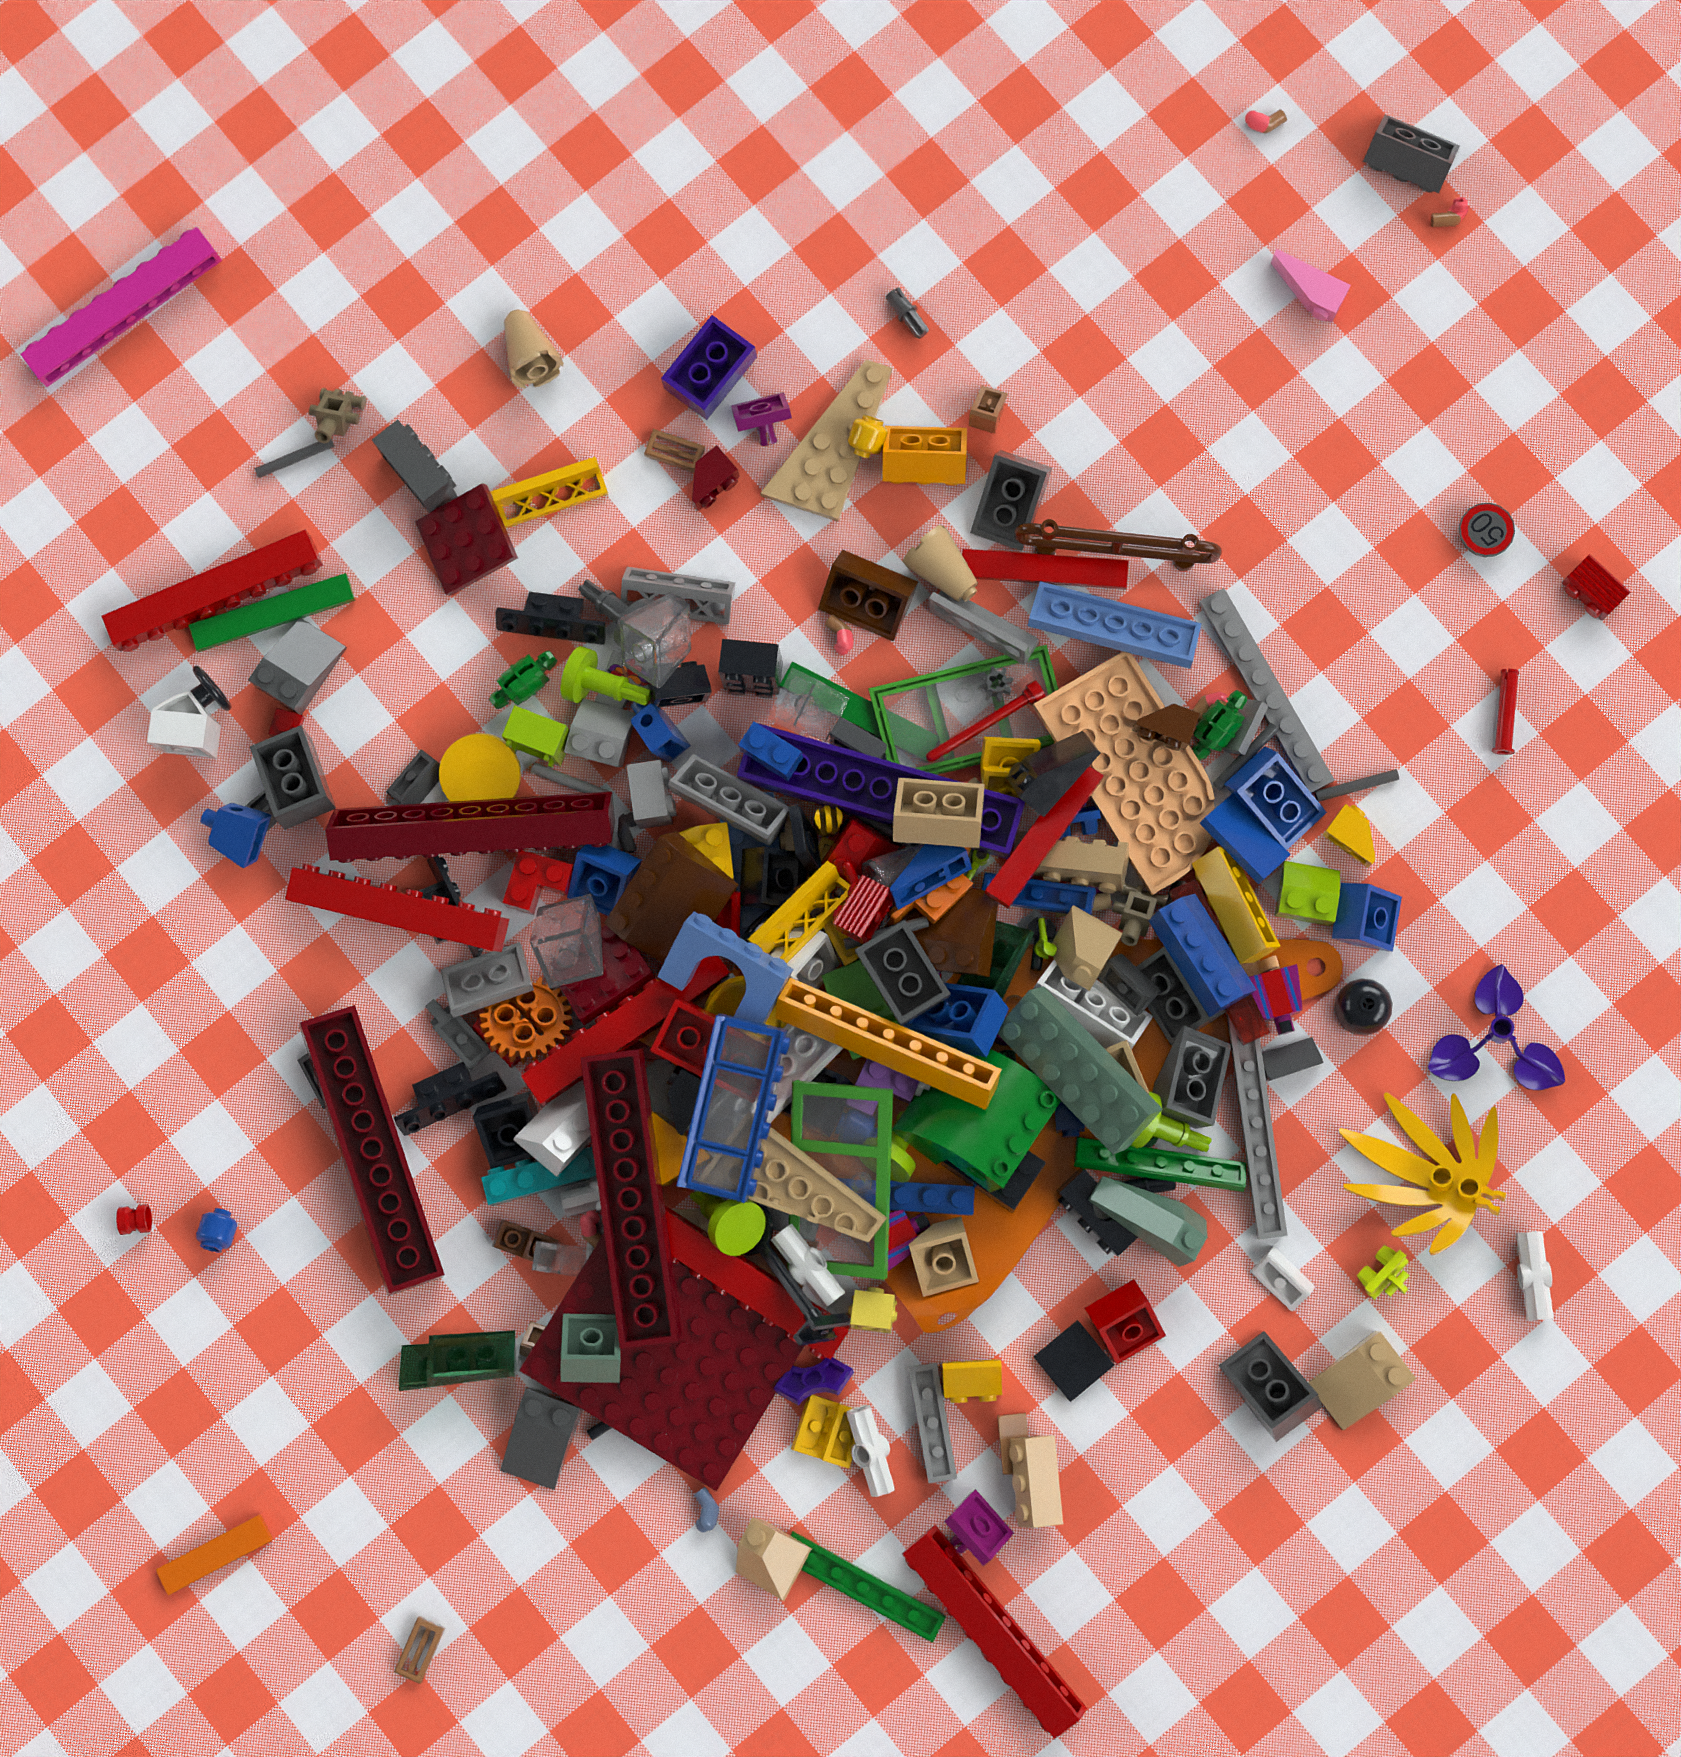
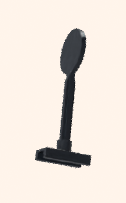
(817, 1327)

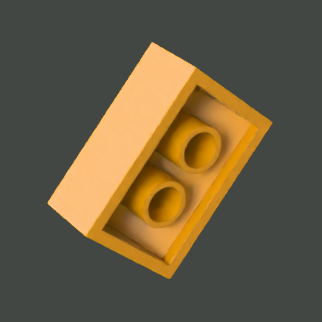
(925, 455)

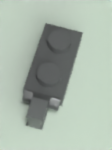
(458, 1035)

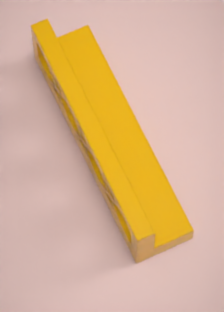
(549, 482)
(797, 908)

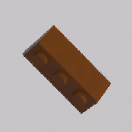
(867, 595)

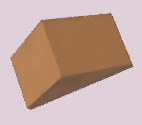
(987, 409)

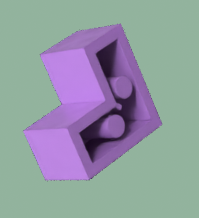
(880, 1076)

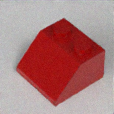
(856, 845)
(1125, 1321)

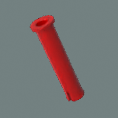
(1506, 712)

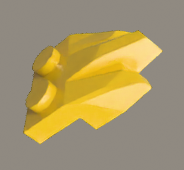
(998, 758)
(714, 843)

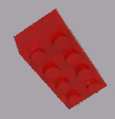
(685, 1036)

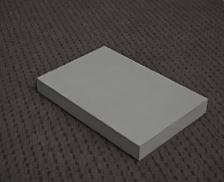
(486, 980)

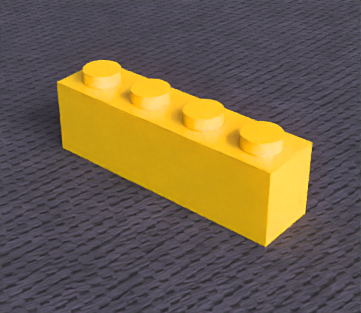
(1235, 906)

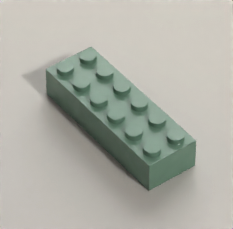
(1078, 1070)

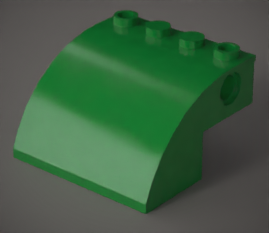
(979, 1140)

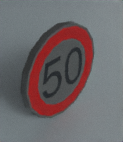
(1486, 529)

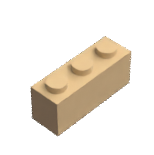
(1036, 1481)

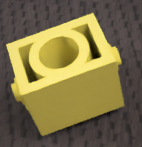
(873, 1310)

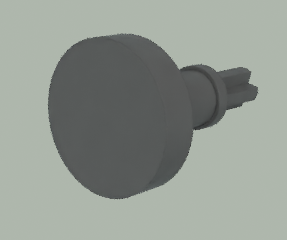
(610, 605)

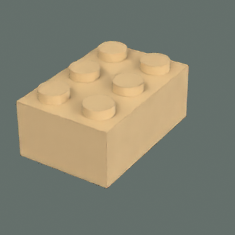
(938, 812)

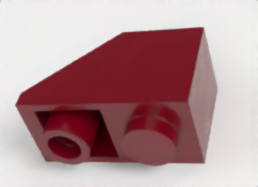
(712, 476)

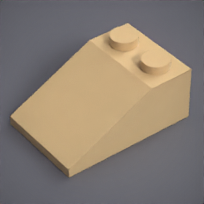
(1362, 1380)

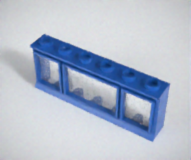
(733, 1108)

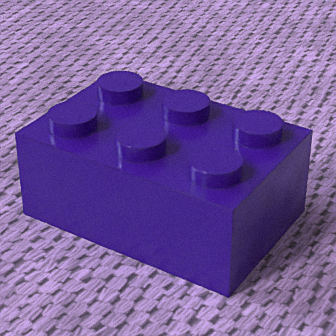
(709, 367)

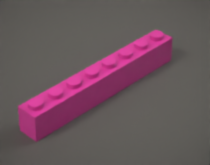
(120, 306)

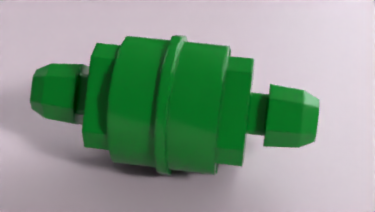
(523, 680)
(1219, 725)

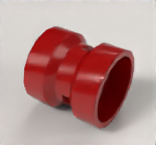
(134, 1219)

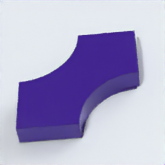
(824, 1377)

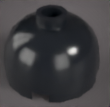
(1352, 1013)

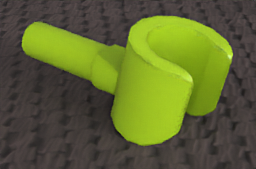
(976, 863)
(1043, 947)

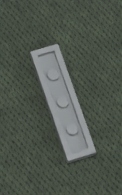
(932, 1423)

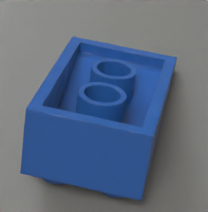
(1276, 797)
(964, 1020)

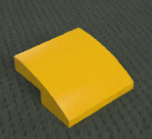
(825, 1432)

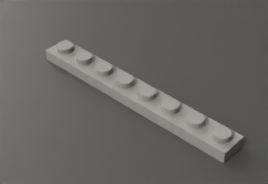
(1266, 688)
(1258, 1136)

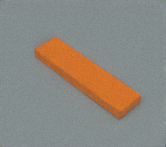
(214, 1554)

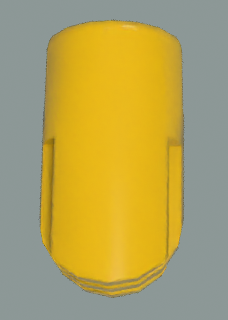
(827, 821)

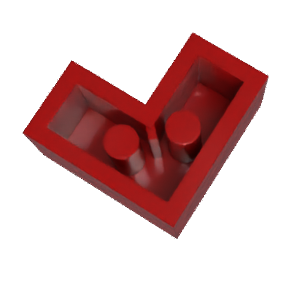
(530, 876)

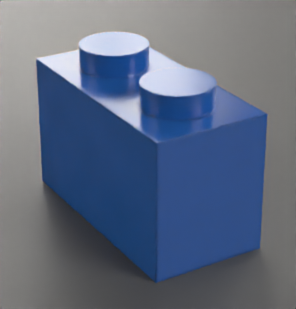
(770, 751)

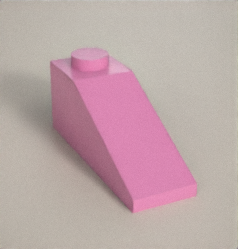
(1314, 288)

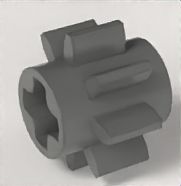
(1000, 689)

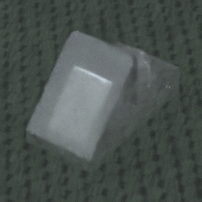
(559, 1258)

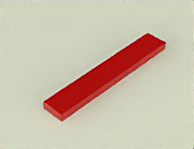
(1047, 568)
(1041, 840)

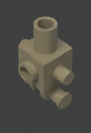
(335, 413)
(1136, 912)

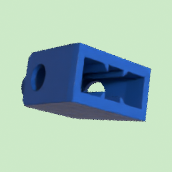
(658, 731)
(237, 832)

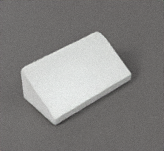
(1282, 1279)

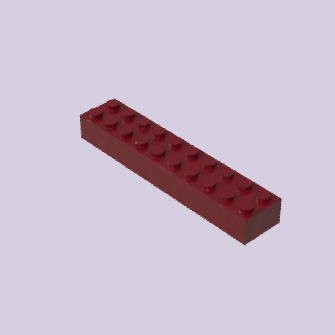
(471, 826)
(371, 1150)
(631, 1198)

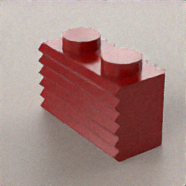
(1595, 588)
(863, 909)

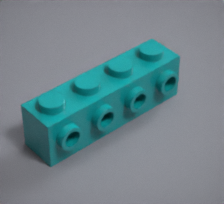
(535, 1178)

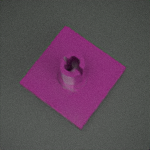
(762, 414)
(978, 1528)

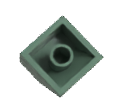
(590, 1348)

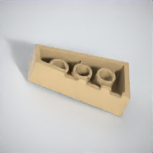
(1085, 863)

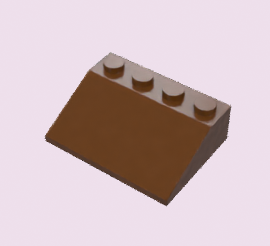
(666, 892)
(962, 937)

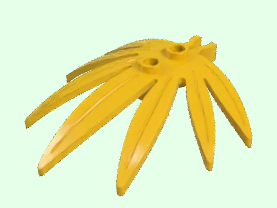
(1453, 1185)

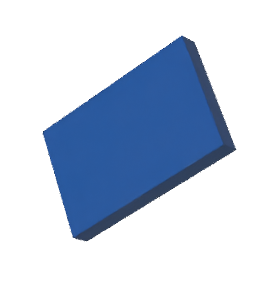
(1245, 838)

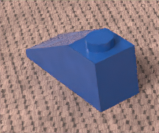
(927, 871)

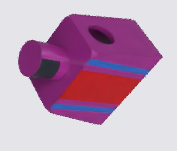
(1278, 996)
(902, 1233)

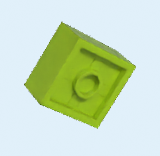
(536, 736)

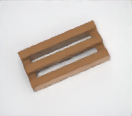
(670, 460)
(430, 1626)

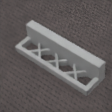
(684, 587)
(984, 626)

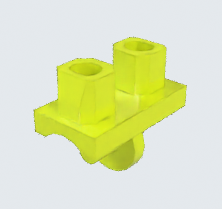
(1393, 1264)

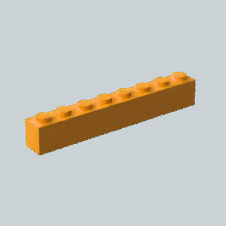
(887, 1043)

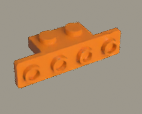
(936, 902)

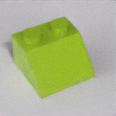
(1308, 893)

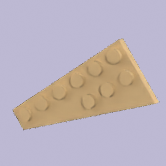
(824, 464)
(804, 1188)

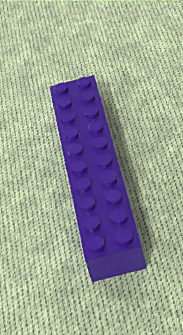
(869, 788)

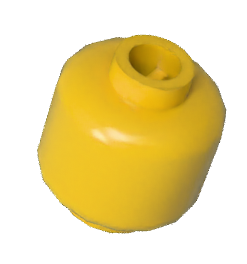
(867, 436)

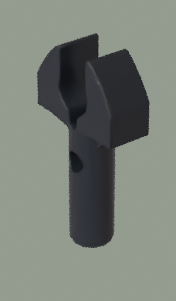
(1036, 962)

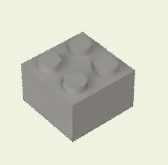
(650, 794)

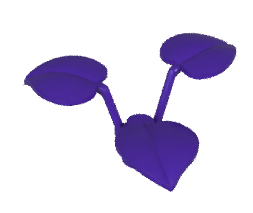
(1498, 994)

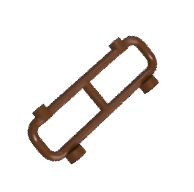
(1183, 558)

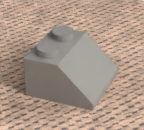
(600, 733)

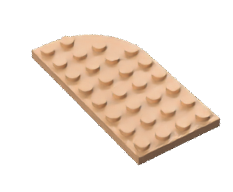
(1147, 791)

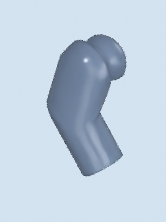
(709, 1511)

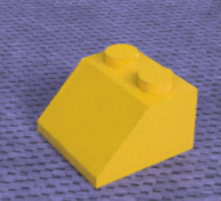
(972, 1379)

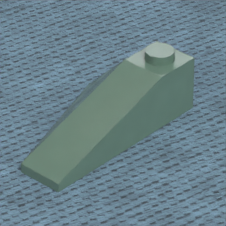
(1157, 1220)

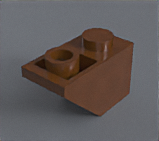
(1169, 725)

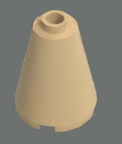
(529, 351)
(942, 564)

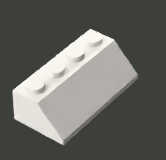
(1095, 1009)
(558, 1130)

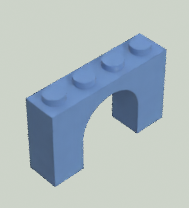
(703, 938)

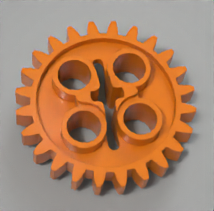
(506, 1034)

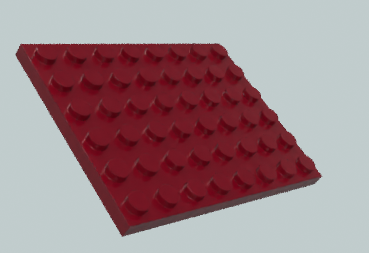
(678, 1398)

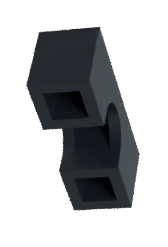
(1075, 1196)

